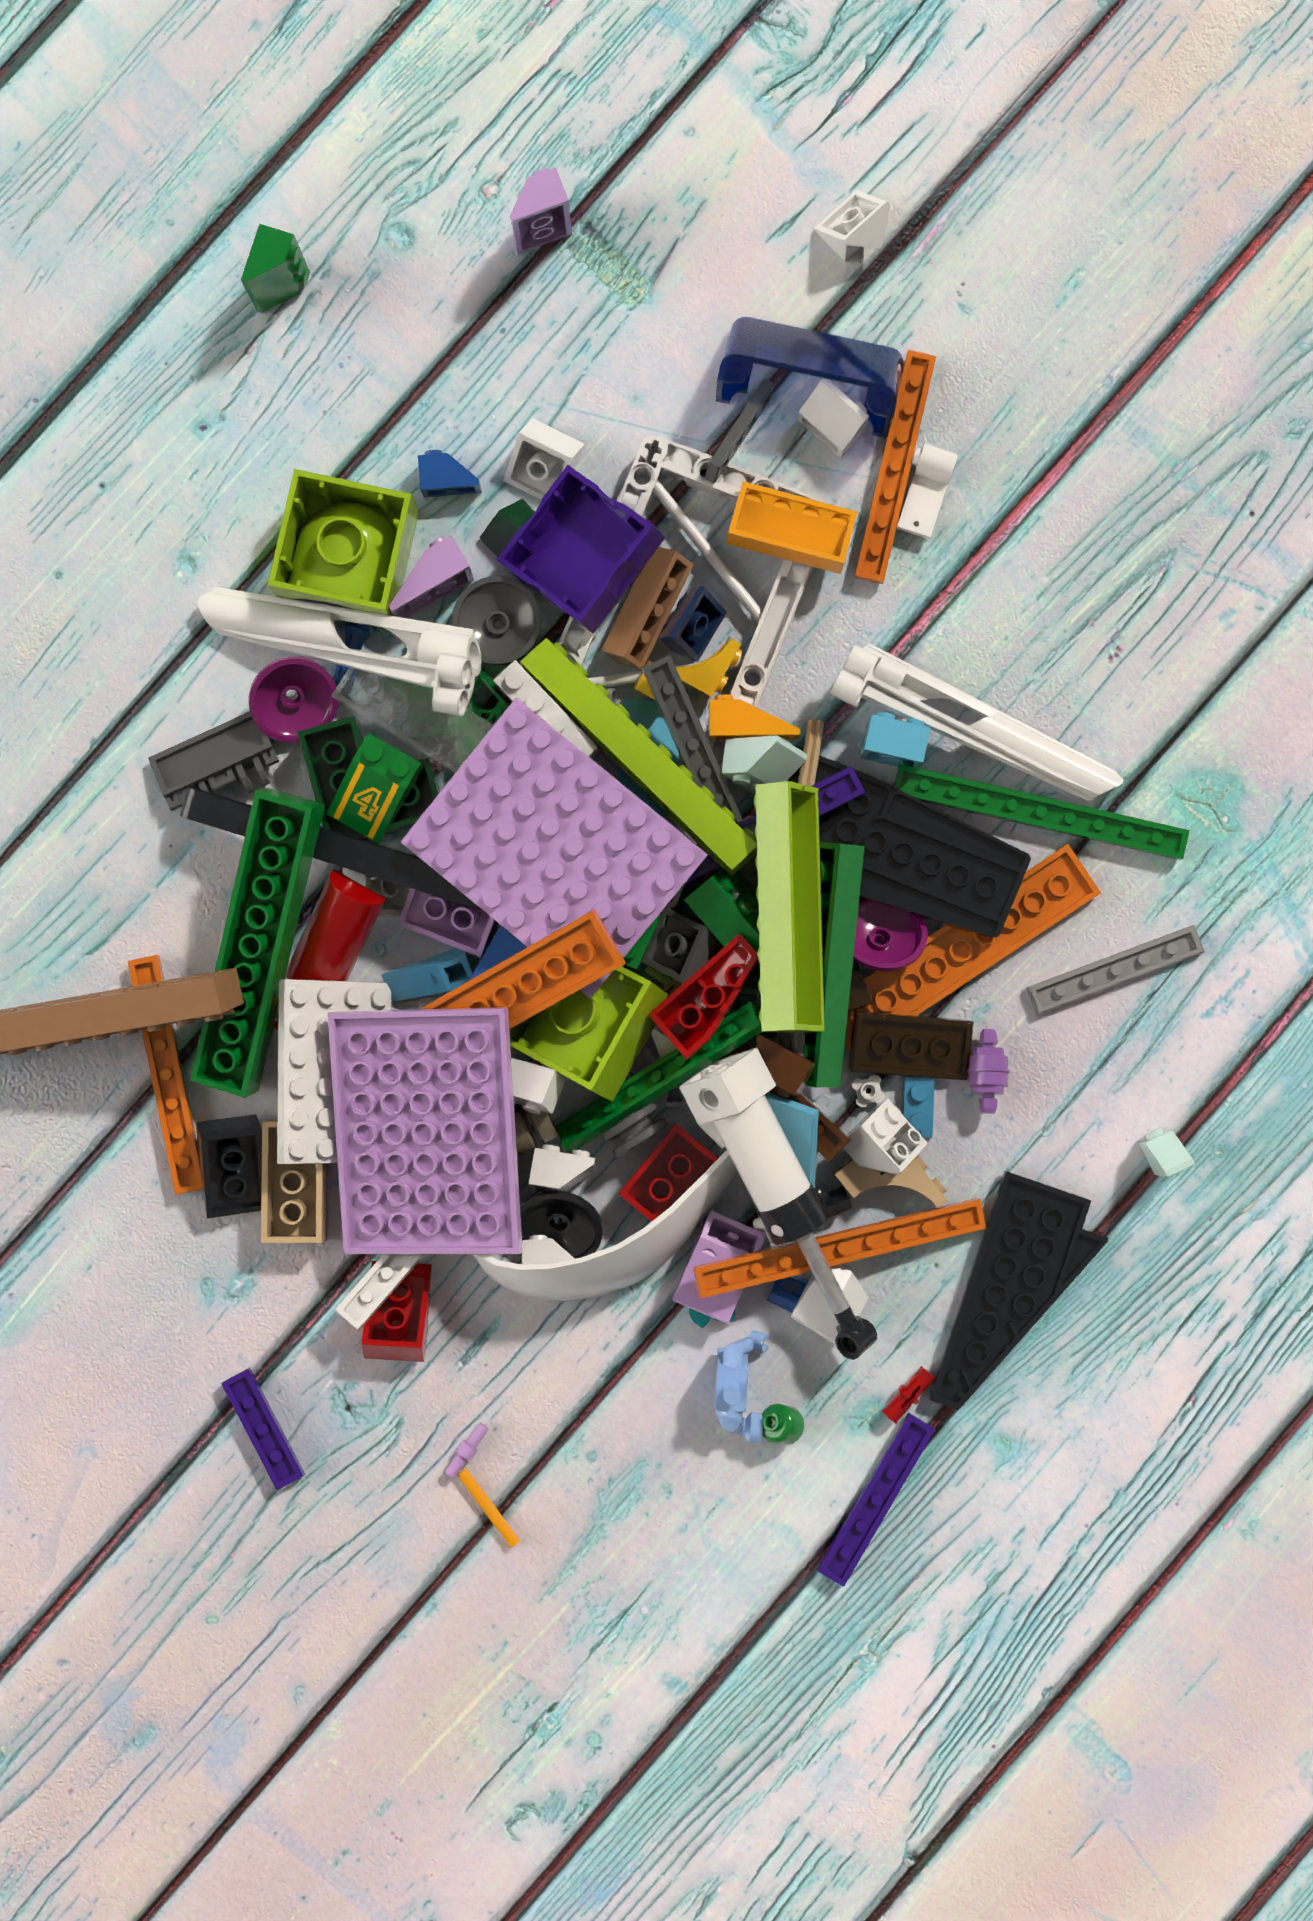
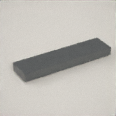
(739, 431)

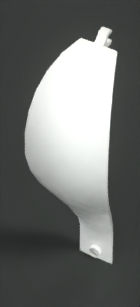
(628, 1260)

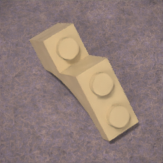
(859, 1179)

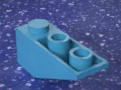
(430, 975)

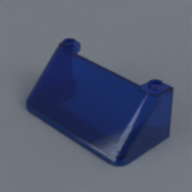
(815, 355)

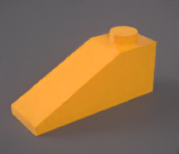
(737, 719)

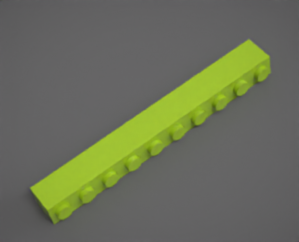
(641, 758)

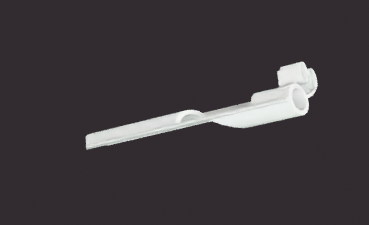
(900, 688)

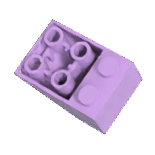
(716, 1240)

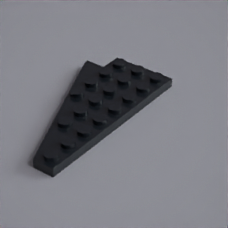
(1020, 1269)

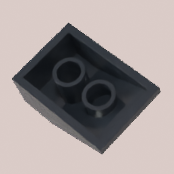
(230, 1165)

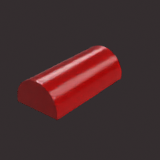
(335, 931)

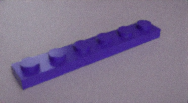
(876, 1499)

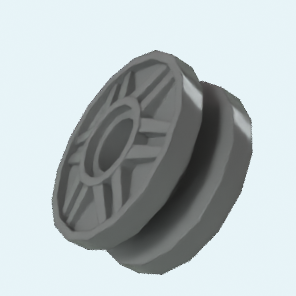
(634, 1129)

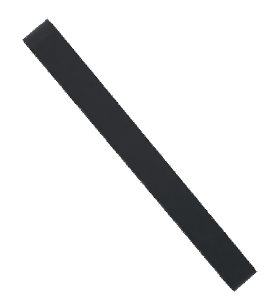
(330, 847)

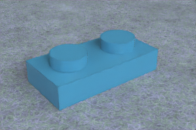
(919, 1104)

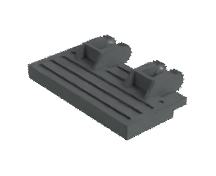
(213, 758)

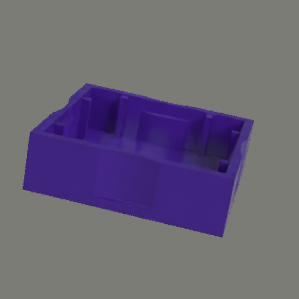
(581, 549)

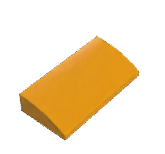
(791, 527)

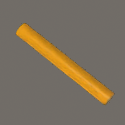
(488, 1507)

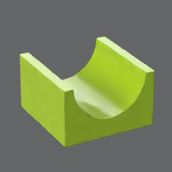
(593, 1037)

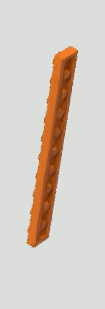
(840, 1247)

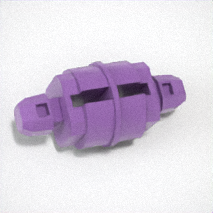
(988, 1071)

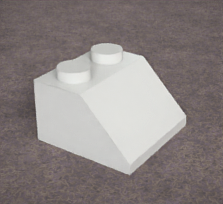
(540, 458)

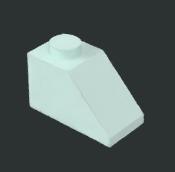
(1165, 1152)

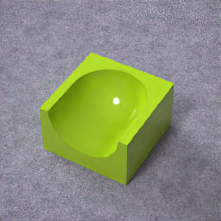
(343, 543)

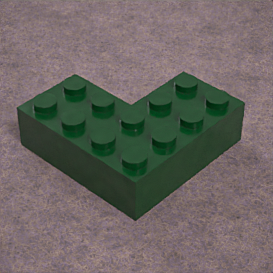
(327, 756)

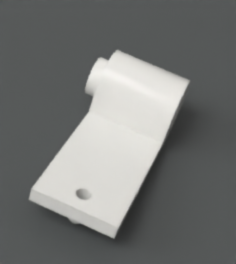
(926, 490)

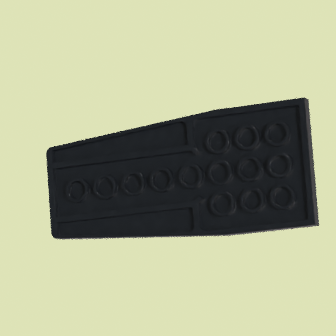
(924, 856)

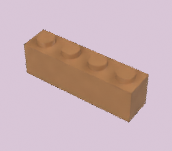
(647, 608)

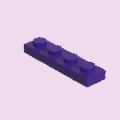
(263, 1428)

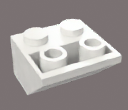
(833, 417)
(884, 1140)
(557, 1169)

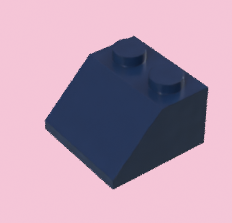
(693, 623)

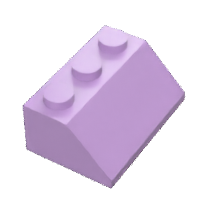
(540, 211)

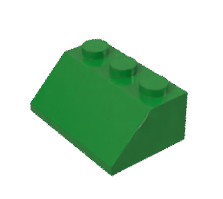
(274, 268)

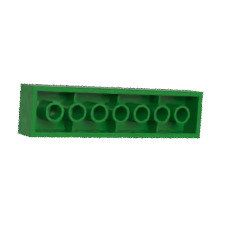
(840, 895)

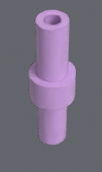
(466, 1450)

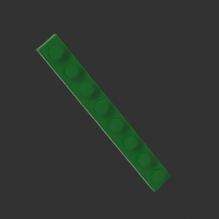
(658, 1079)

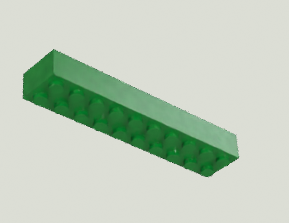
(259, 937)

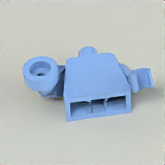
(732, 1387)

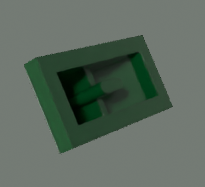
(505, 525)

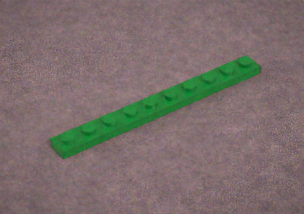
(1042, 812)

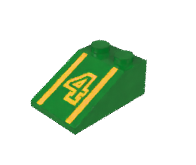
(374, 788)

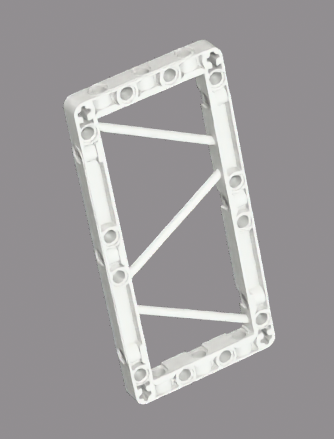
(783, 600)

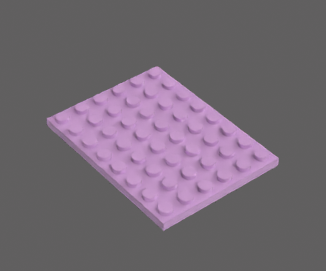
(551, 836)
(425, 1131)

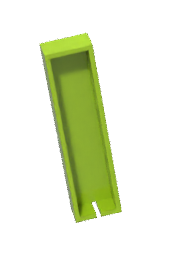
(789, 908)

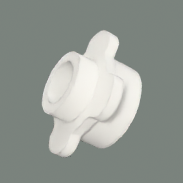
(873, 1083)

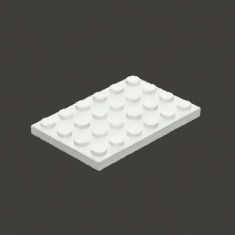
(304, 1063)

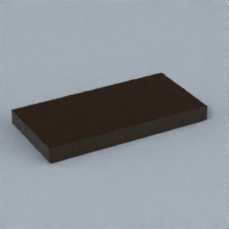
(910, 1045)

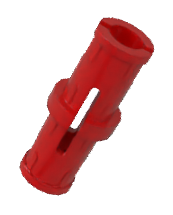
(908, 1394)

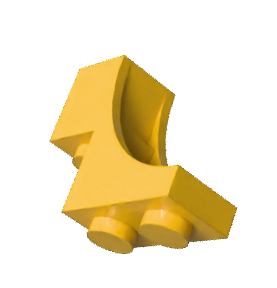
(706, 675)

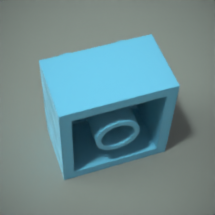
(895, 741)

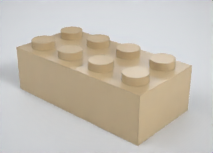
(291, 1196)

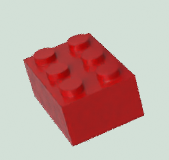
(667, 1173)

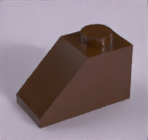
(786, 1067)

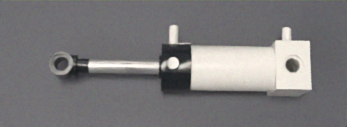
(789, 1209)

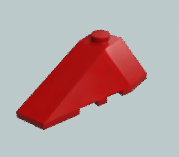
(702, 1001)

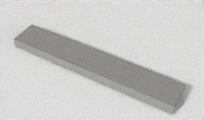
(1115, 969)

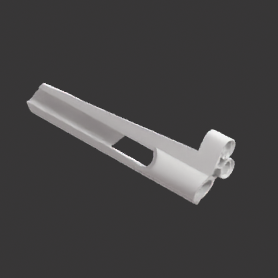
(435, 658)

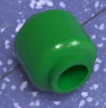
(782, 1424)

